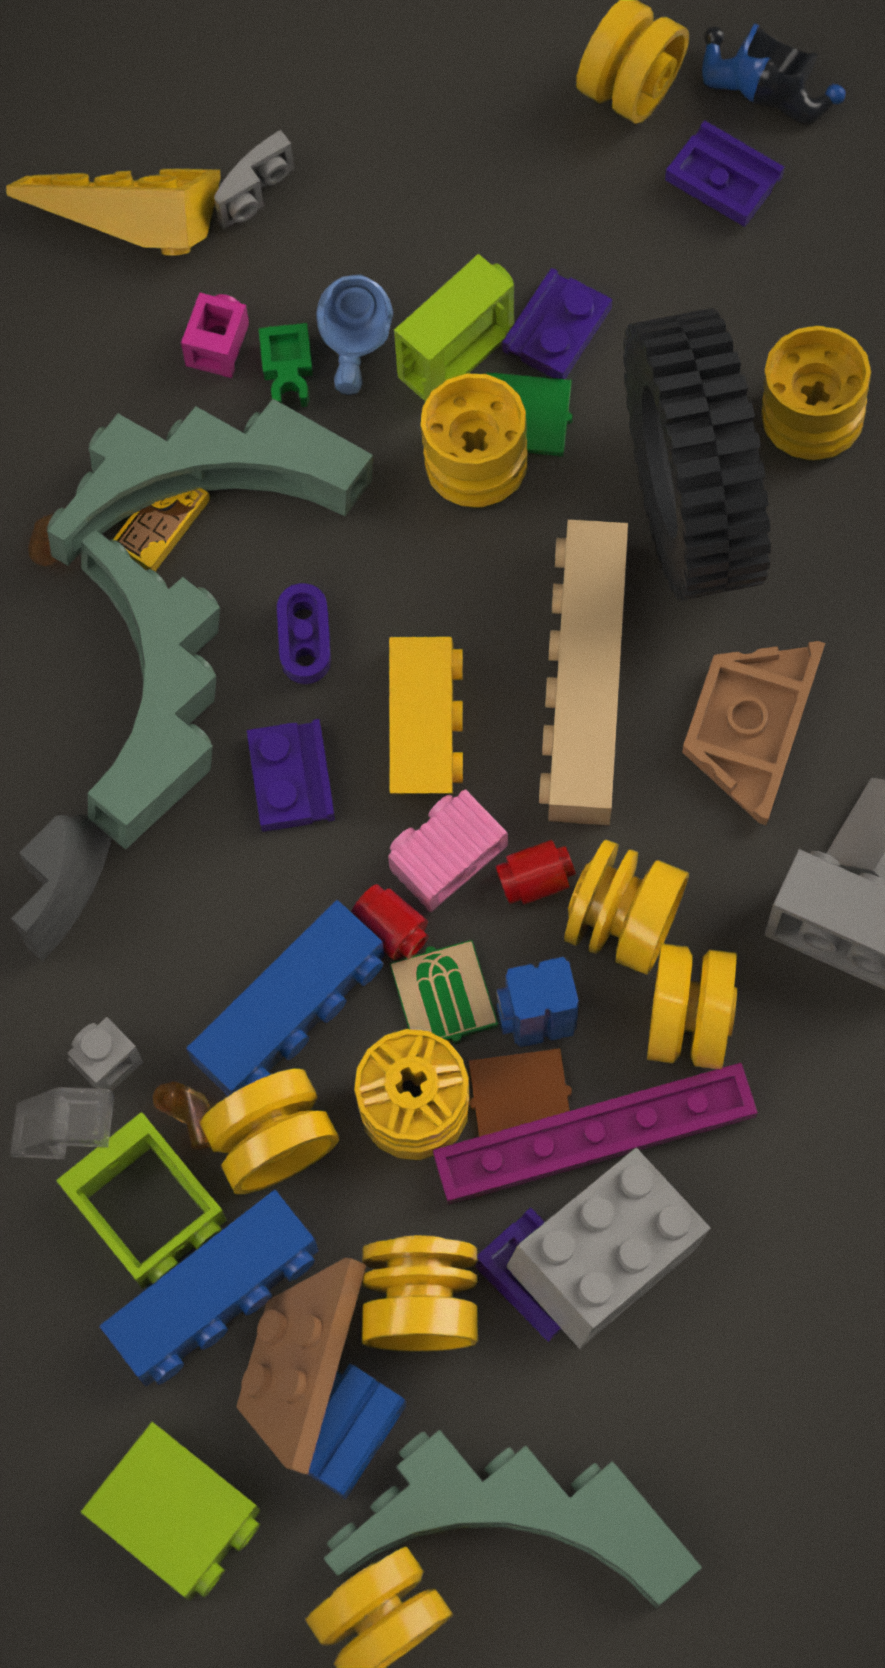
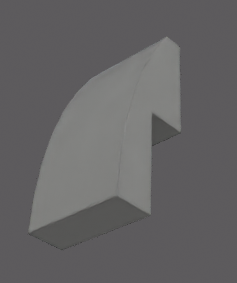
(241, 190)

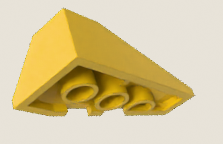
(152, 212)

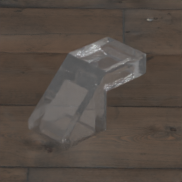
(60, 1120)

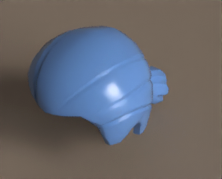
(353, 321)

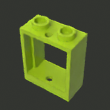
(455, 327)
(106, 1163)

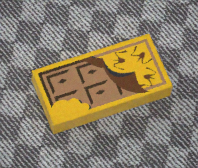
(159, 527)

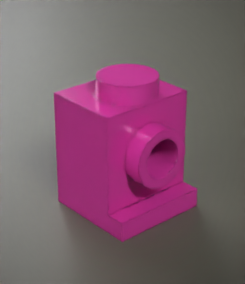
(215, 334)

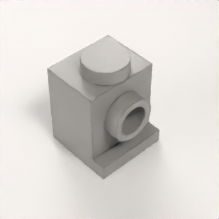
(104, 1055)

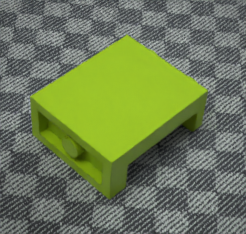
(173, 1513)

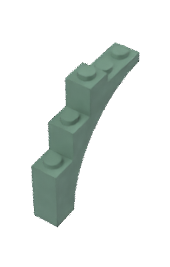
(274, 453)
(164, 750)
(445, 1494)

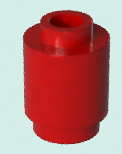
(535, 872)
(392, 921)

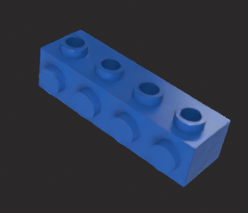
(288, 1000)
(211, 1289)

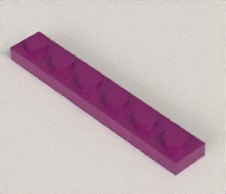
(594, 1133)

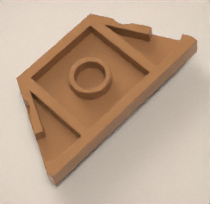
(751, 721)
(298, 1360)

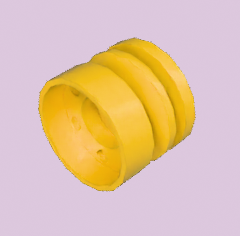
(815, 392)
(474, 440)
(625, 906)
(394, 1118)
(419, 1286)

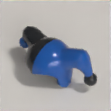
(768, 74)

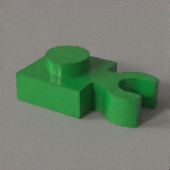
(286, 359)

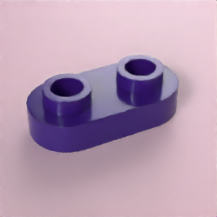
(303, 636)

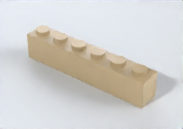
(587, 674)

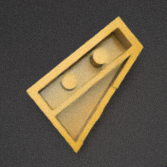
(424, 715)

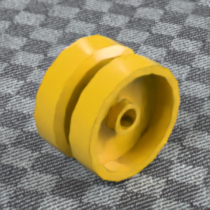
(632, 59)
(692, 1006)
(269, 1131)
(373, 1609)

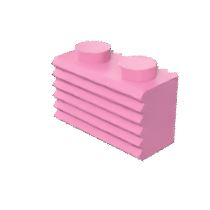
(446, 849)

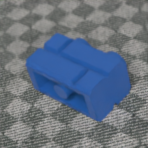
(538, 1002)
(353, 1429)

